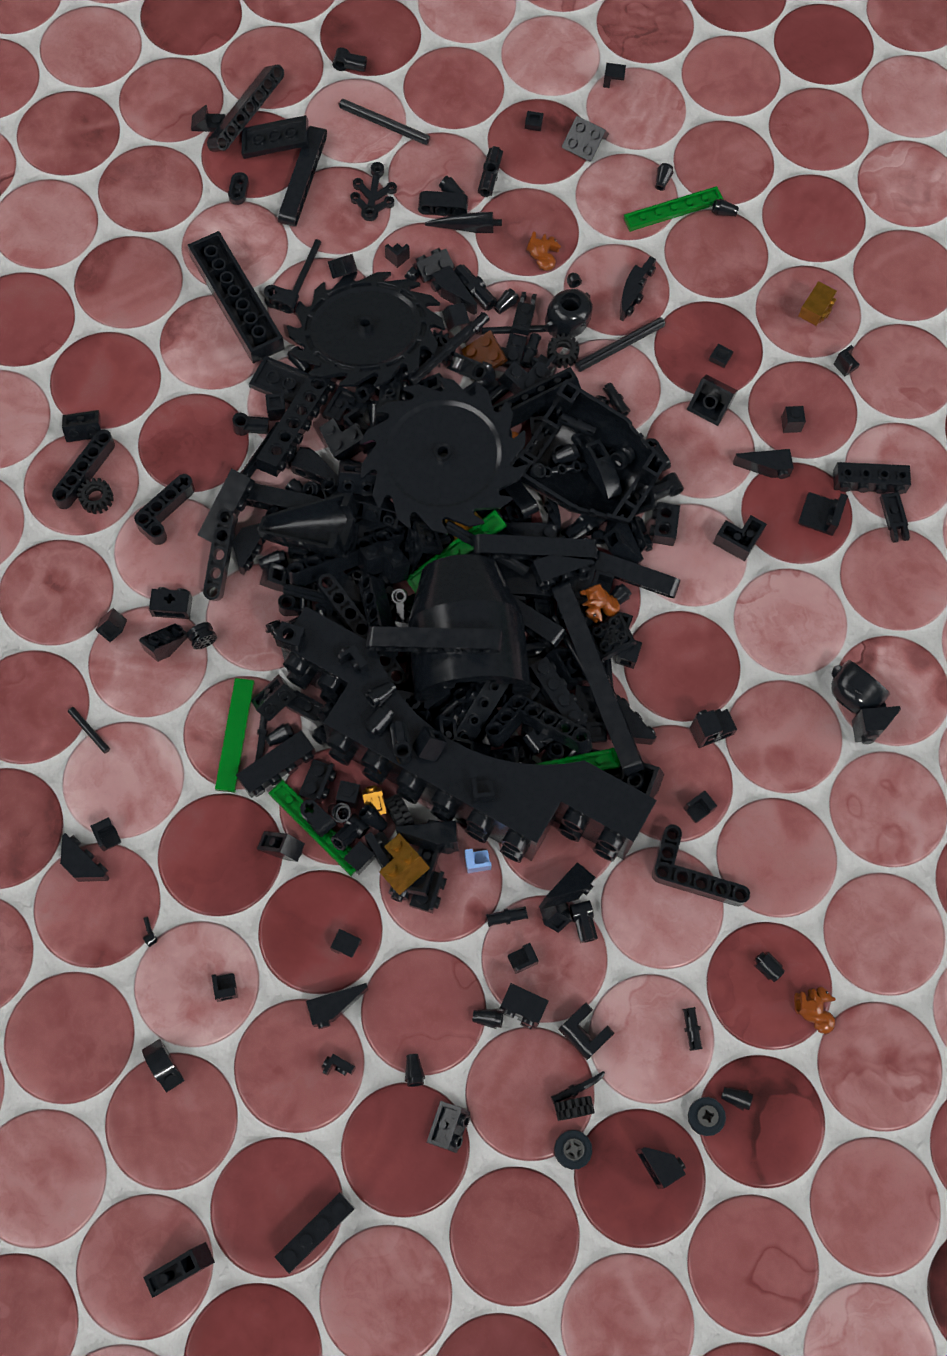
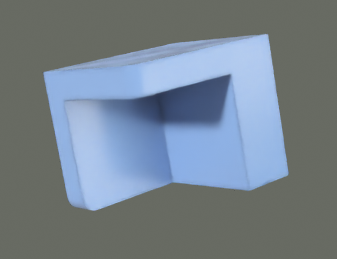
(477, 860)

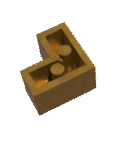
(818, 304)
(405, 866)

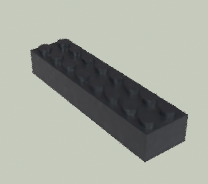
(236, 297)

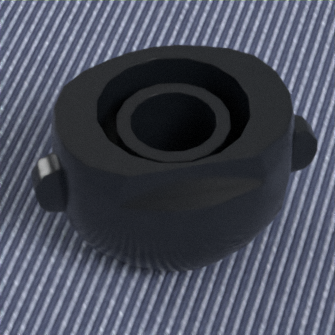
(568, 313)
(857, 688)

